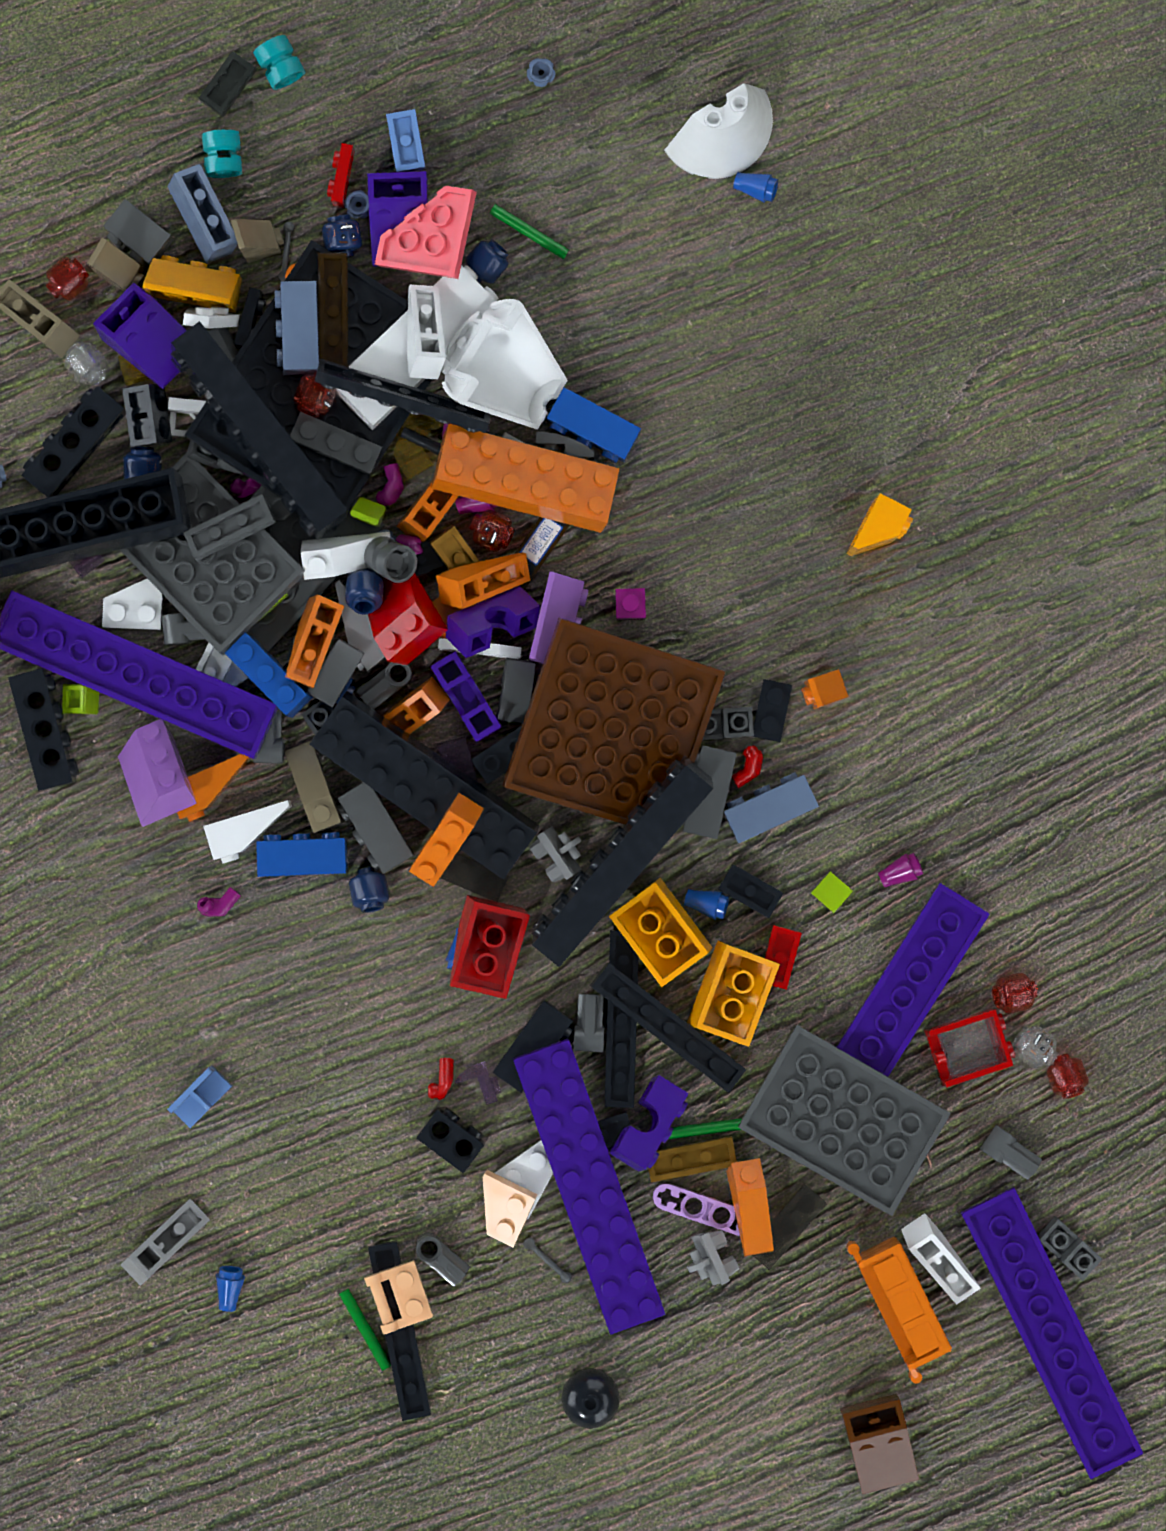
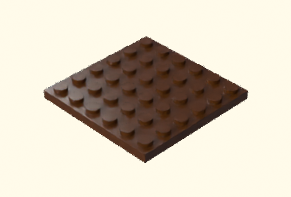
(609, 721)

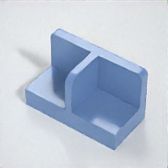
(405, 141)
(200, 1096)

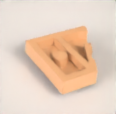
(505, 1207)

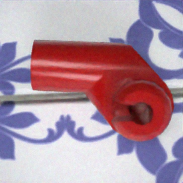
(752, 766)
(446, 1078)

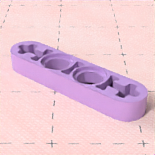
(705, 1216)

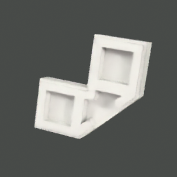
(495, 650)

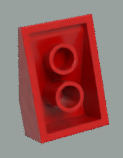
(405, 621)
(488, 946)

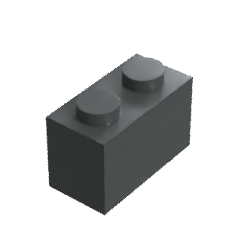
(137, 233)

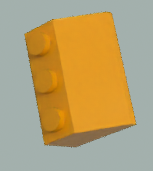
(193, 283)
(881, 525)
(661, 932)
(733, 993)

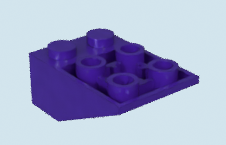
(391, 199)
(141, 333)

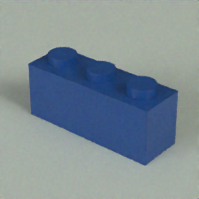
(593, 425)
(268, 675)
(302, 855)

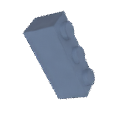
(202, 213)
(297, 327)
(770, 807)

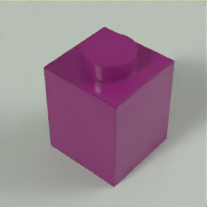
(630, 604)

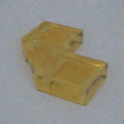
(410, 456)

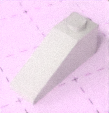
(425, 332)
(335, 555)
(238, 833)
(939, 1258)

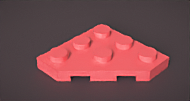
(430, 236)

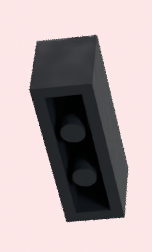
(543, 1029)

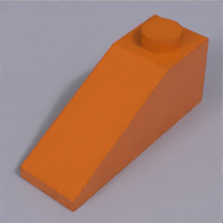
(426, 512)
(482, 580)
(313, 639)
(418, 706)
(210, 784)
(751, 1206)

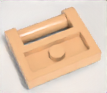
(408, 1294)

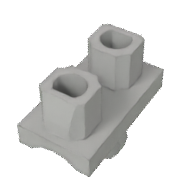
(562, 852)
(707, 1260)

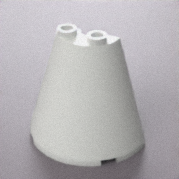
(725, 138)
(503, 365)

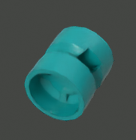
(278, 60)
(222, 143)

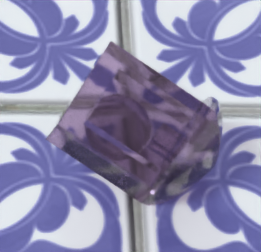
(489, 1086)

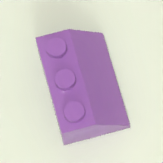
(562, 600)
(155, 773)

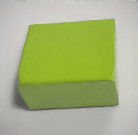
(368, 512)
(79, 699)
(831, 892)

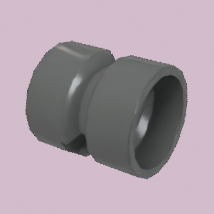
(390, 559)

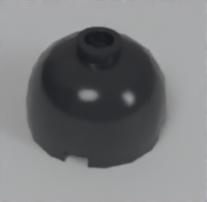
(590, 1398)

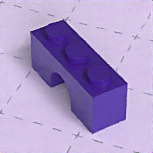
(472, 627)
(466, 696)
(664, 1103)

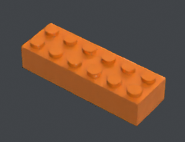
(525, 478)

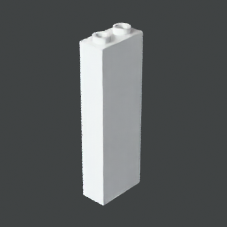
(388, 354)

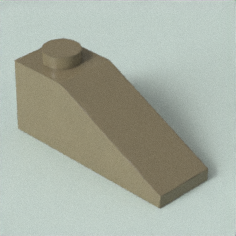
(257, 238)
(115, 266)
(36, 319)
(313, 787)

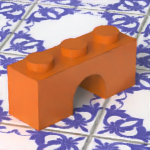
(446, 839)

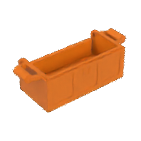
(902, 1303)

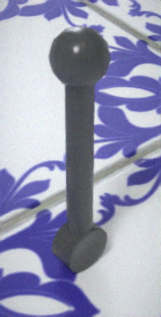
(288, 228)
(529, 1243)

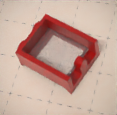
(970, 1047)

